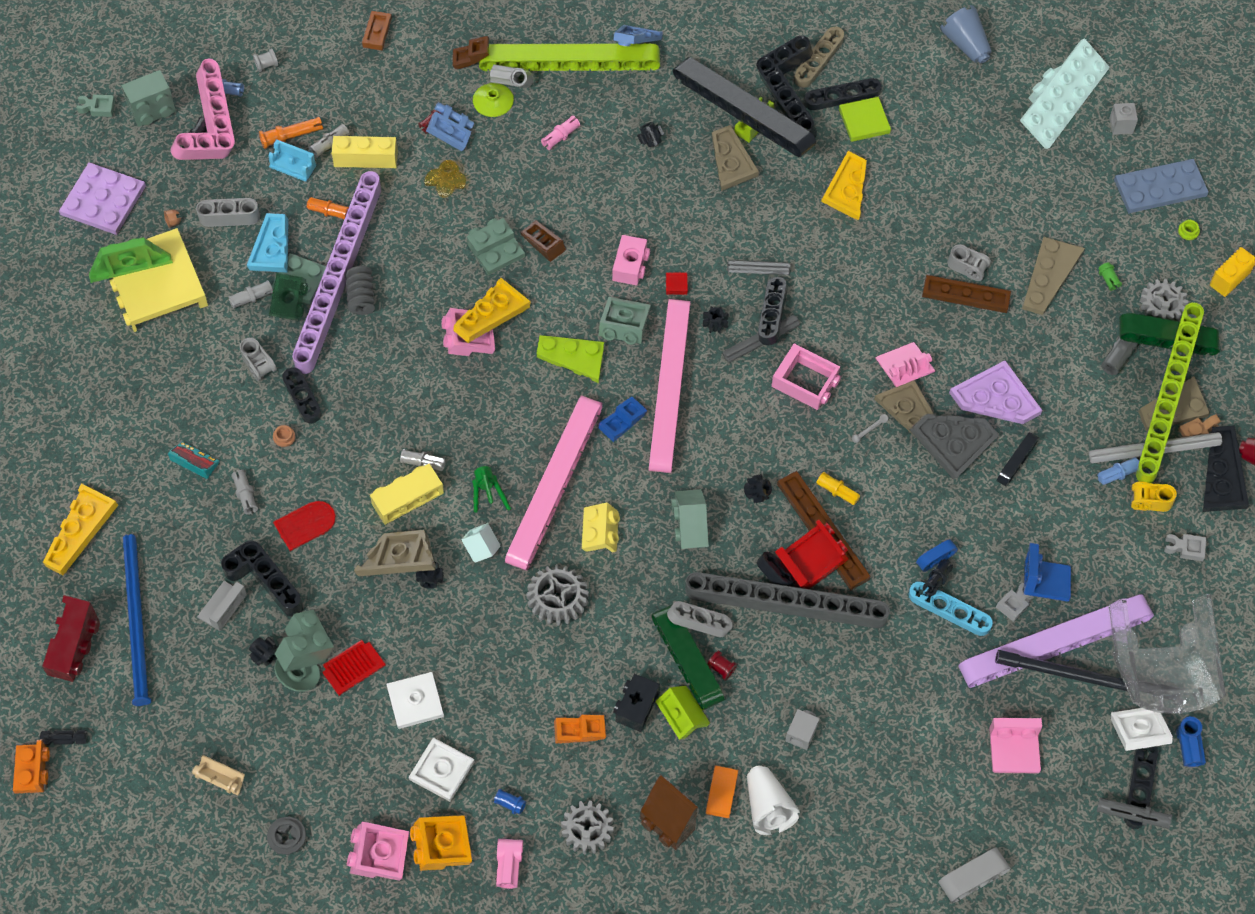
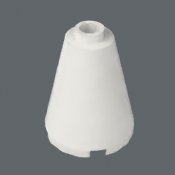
(769, 802)

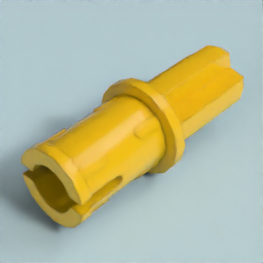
(837, 488)

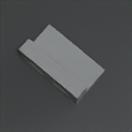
(222, 604)

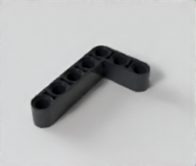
(776, 75)

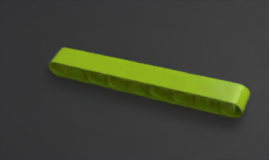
(573, 56)
(1166, 401)

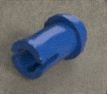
(509, 801)

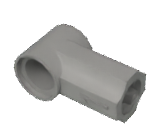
(510, 76)

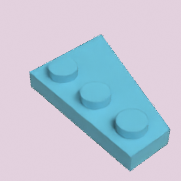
(271, 245)

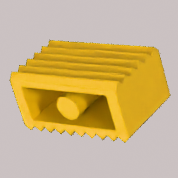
(1233, 271)

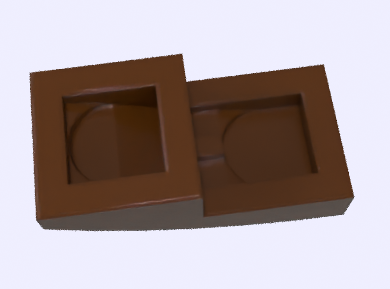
(471, 54)

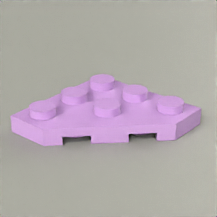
(997, 395)

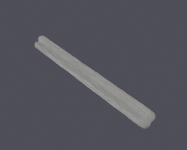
(1172, 445)

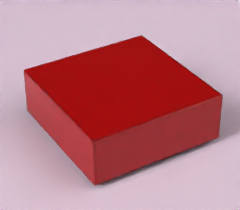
(676, 284)

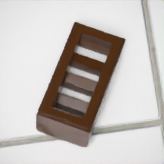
(549, 251)

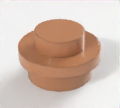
(284, 436)

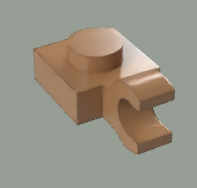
(1196, 427)

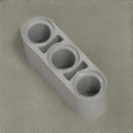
(219, 209)
(974, 874)

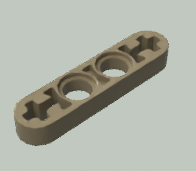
(821, 58)

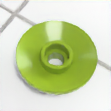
(495, 105)

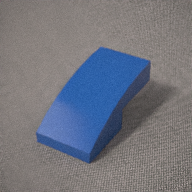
(622, 419)

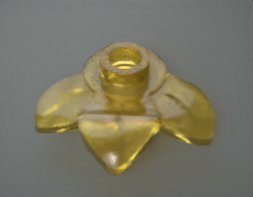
(446, 181)

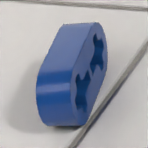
(936, 554)

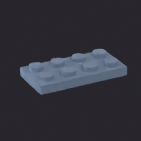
(1161, 186)

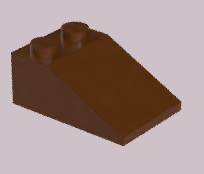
(668, 814)

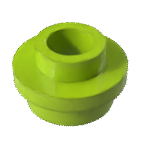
(1190, 225)

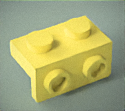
(600, 527)

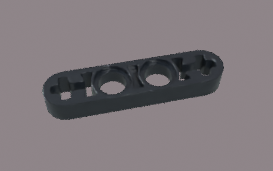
(841, 92)
(772, 310)
(1138, 783)

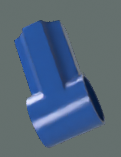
(1191, 744)

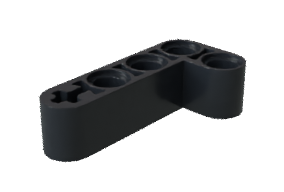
(267, 580)

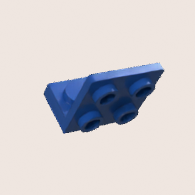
(1046, 578)

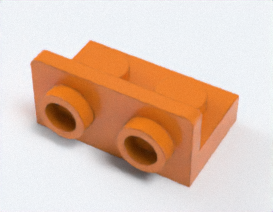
(30, 768)

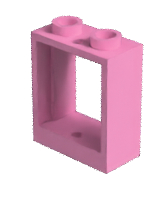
(814, 362)

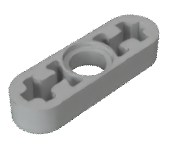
(684, 615)

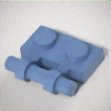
(448, 130)

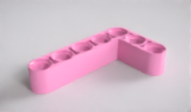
(213, 118)

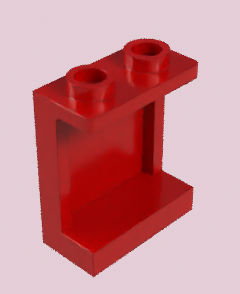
(813, 555)

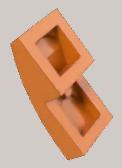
(580, 729)
(722, 792)

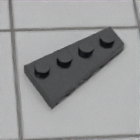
(1224, 477)

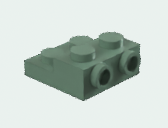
(494, 245)
(624, 320)

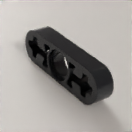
(294, 390)
(1017, 458)

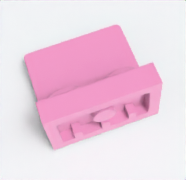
(1015, 745)

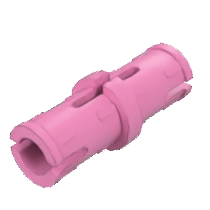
(560, 132)

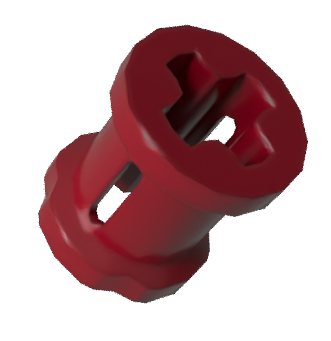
(722, 665)

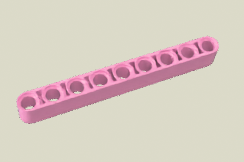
(669, 386)
(552, 483)

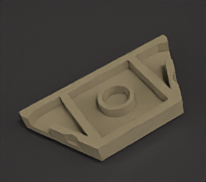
(399, 554)

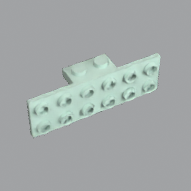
(1063, 93)

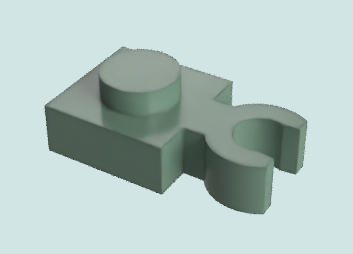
(98, 106)

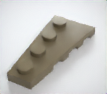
(1050, 272)

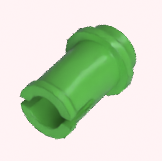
(1109, 275)

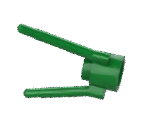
(485, 480)

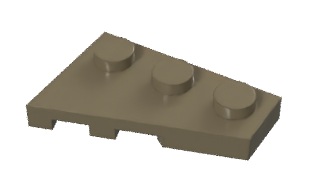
(731, 159)
(1189, 407)

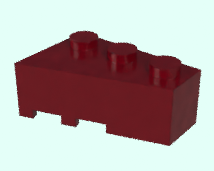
(72, 639)

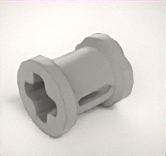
(265, 60)

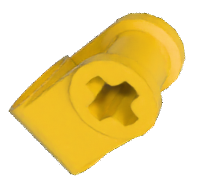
(1151, 496)

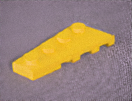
(495, 308)
(83, 522)

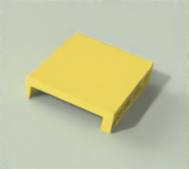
(161, 288)

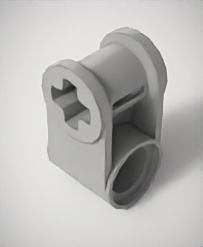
(969, 262)
(258, 361)

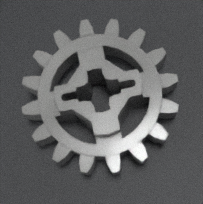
(1162, 298)
(597, 828)

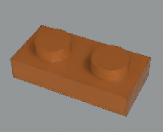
(376, 30)

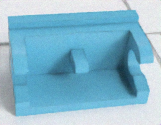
(292, 160)

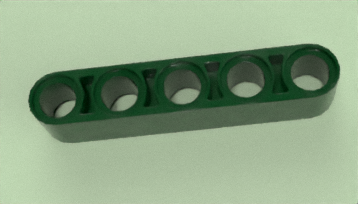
(1162, 333)
(690, 660)

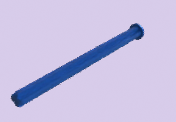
(135, 621)

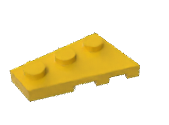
(846, 186)

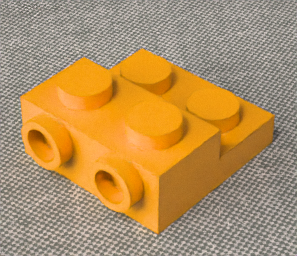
(441, 842)

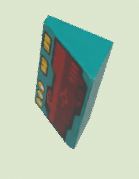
(193, 459)

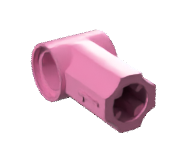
(508, 862)

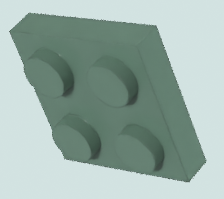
(308, 270)

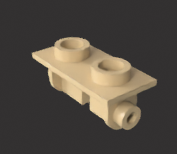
(219, 775)

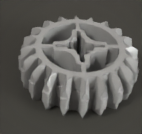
(541, 602)

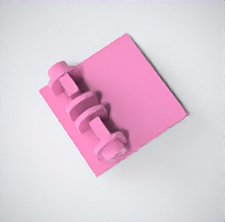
(905, 364)

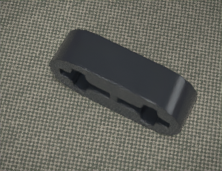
(774, 569)

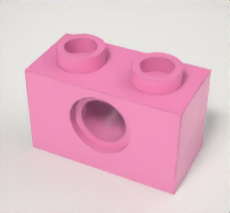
(630, 249)

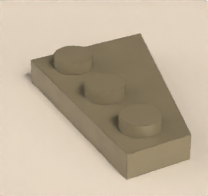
(904, 404)

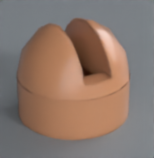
(171, 218)

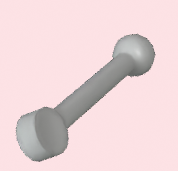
(883, 419)

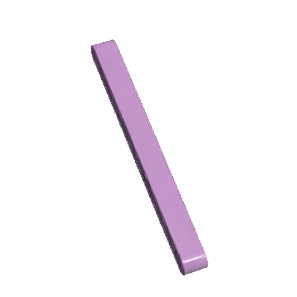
(367, 190)

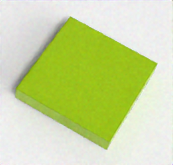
(864, 119)

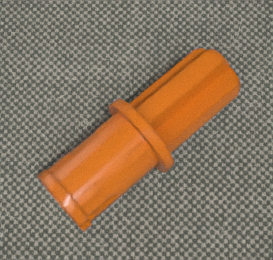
(327, 208)

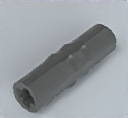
(1117, 356)

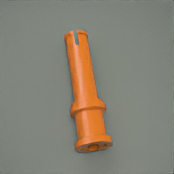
(269, 137)

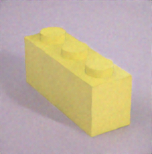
(364, 152)
(406, 493)

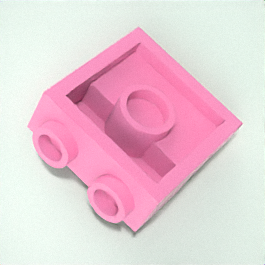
(456, 344)
(378, 851)

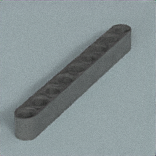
(796, 595)

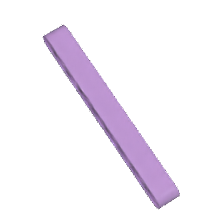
(1052, 641)

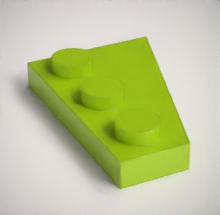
(577, 355)

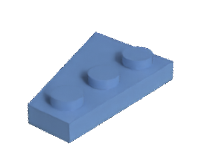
(632, 35)

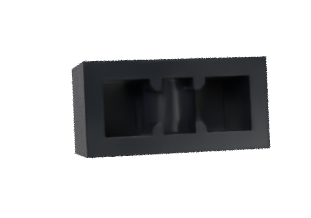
(636, 715)

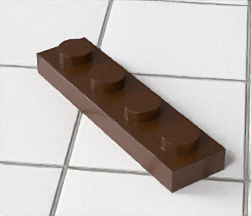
(966, 294)

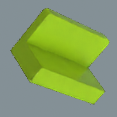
(682, 711)

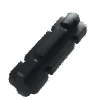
(64, 737)

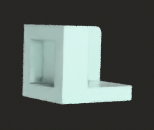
(481, 542)

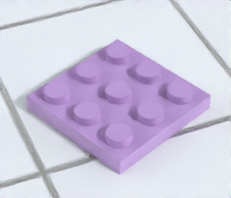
(102, 198)

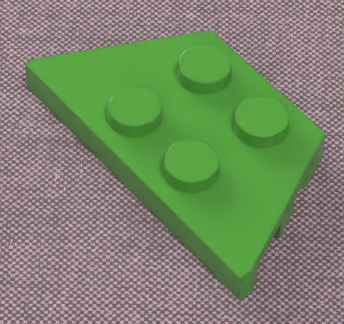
(127, 258)

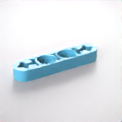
(952, 605)

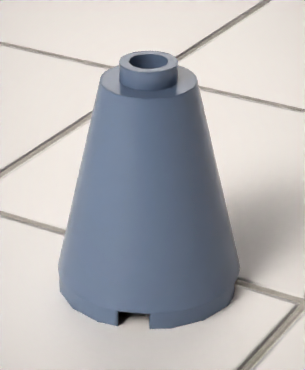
(967, 33)

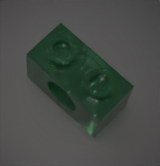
(283, 285)

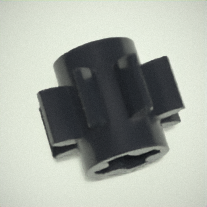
(650, 134)
(720, 322)
(757, 488)
(430, 578)
(263, 651)

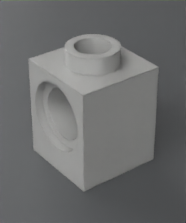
(1123, 118)
(802, 729)

